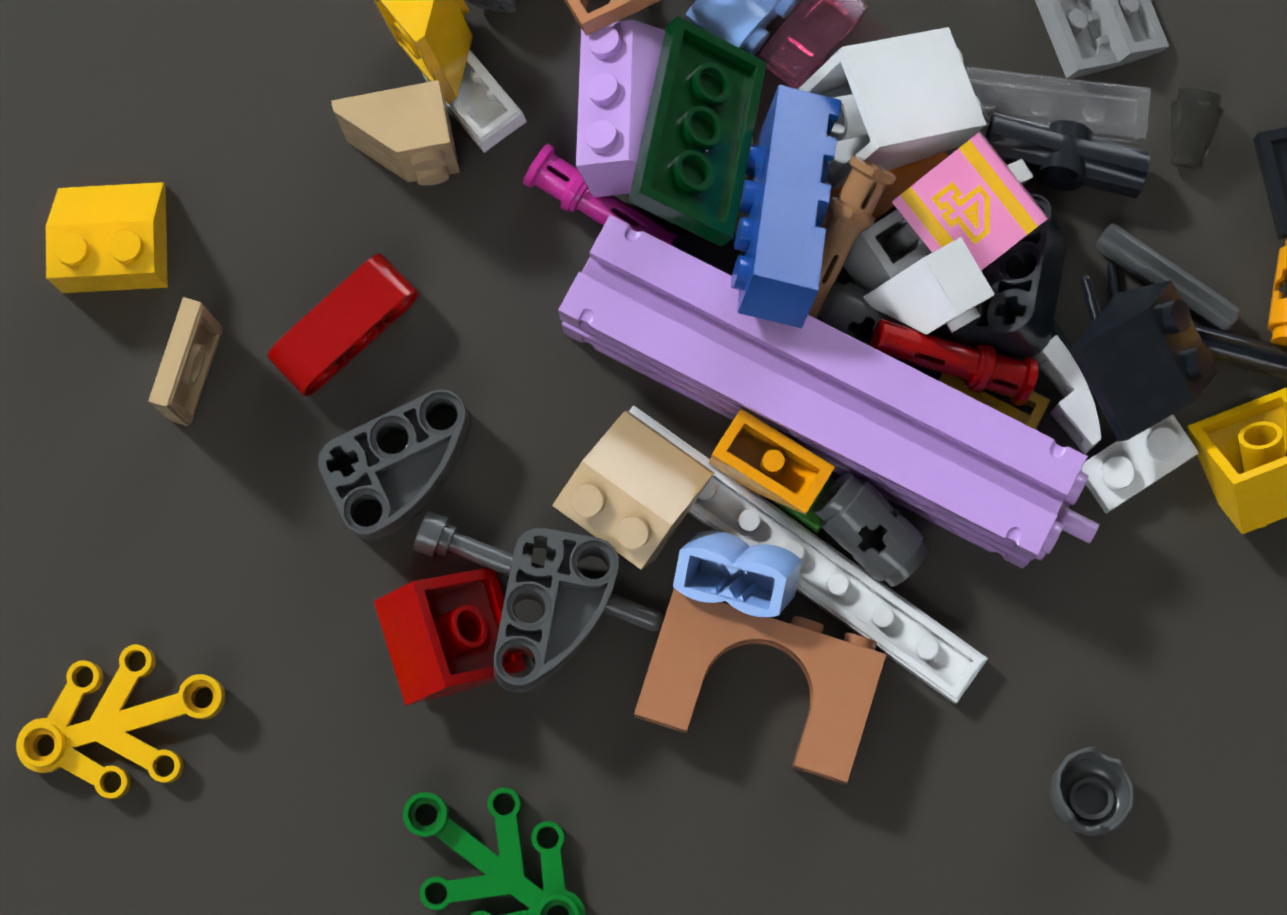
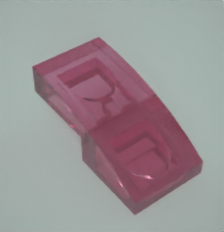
(809, 38)

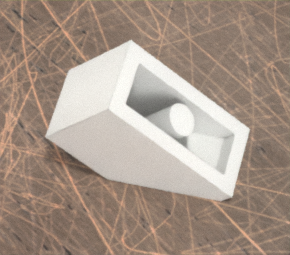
(935, 290)

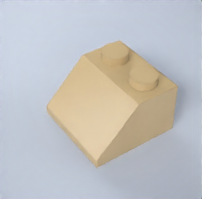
(402, 130)
(633, 489)

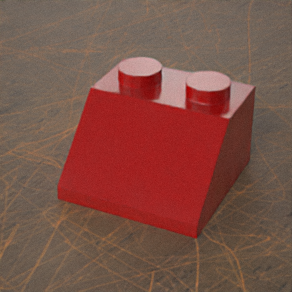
(444, 634)

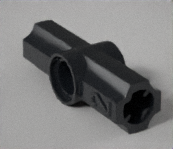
(1069, 155)

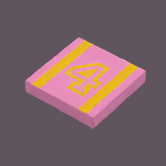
(973, 199)

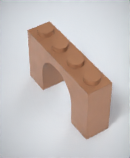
(838, 673)

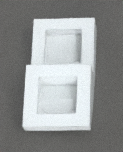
(1077, 409)

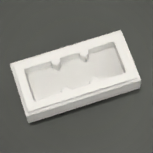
(484, 106)

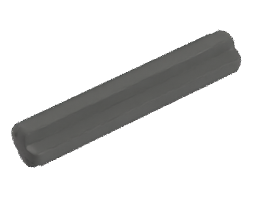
(1155, 268)

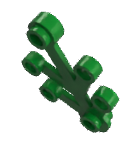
(502, 873)

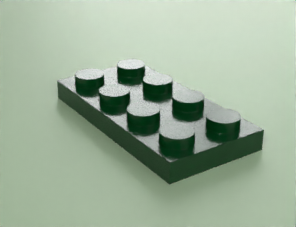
(698, 132)

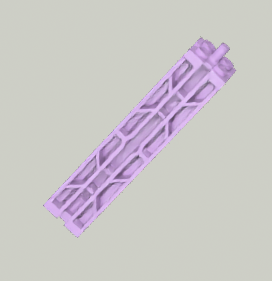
(829, 394)

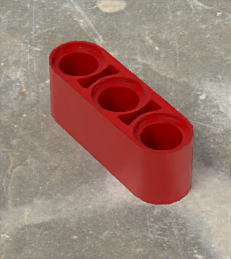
(342, 325)

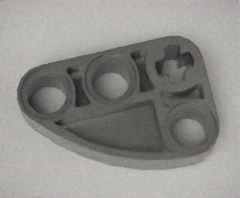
(398, 481)
(569, 601)

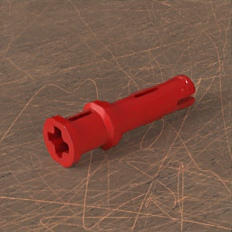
(977, 365)

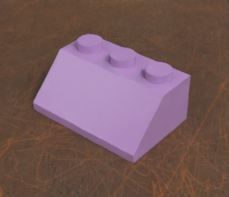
(614, 101)

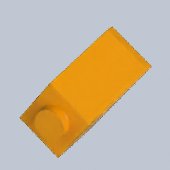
(770, 463)

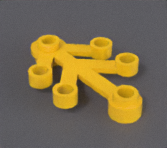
(111, 723)

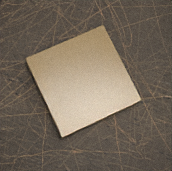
(186, 362)

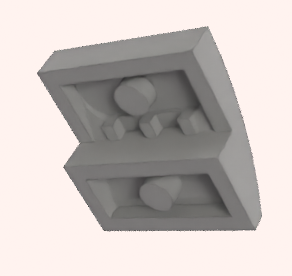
(1101, 33)

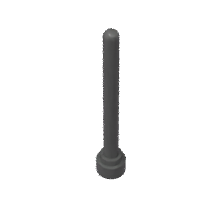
(441, 538)

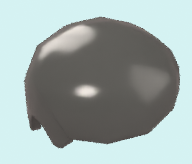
(1091, 792)

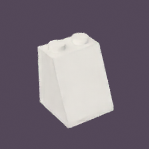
(898, 100)

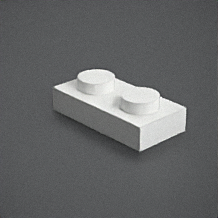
(1137, 463)

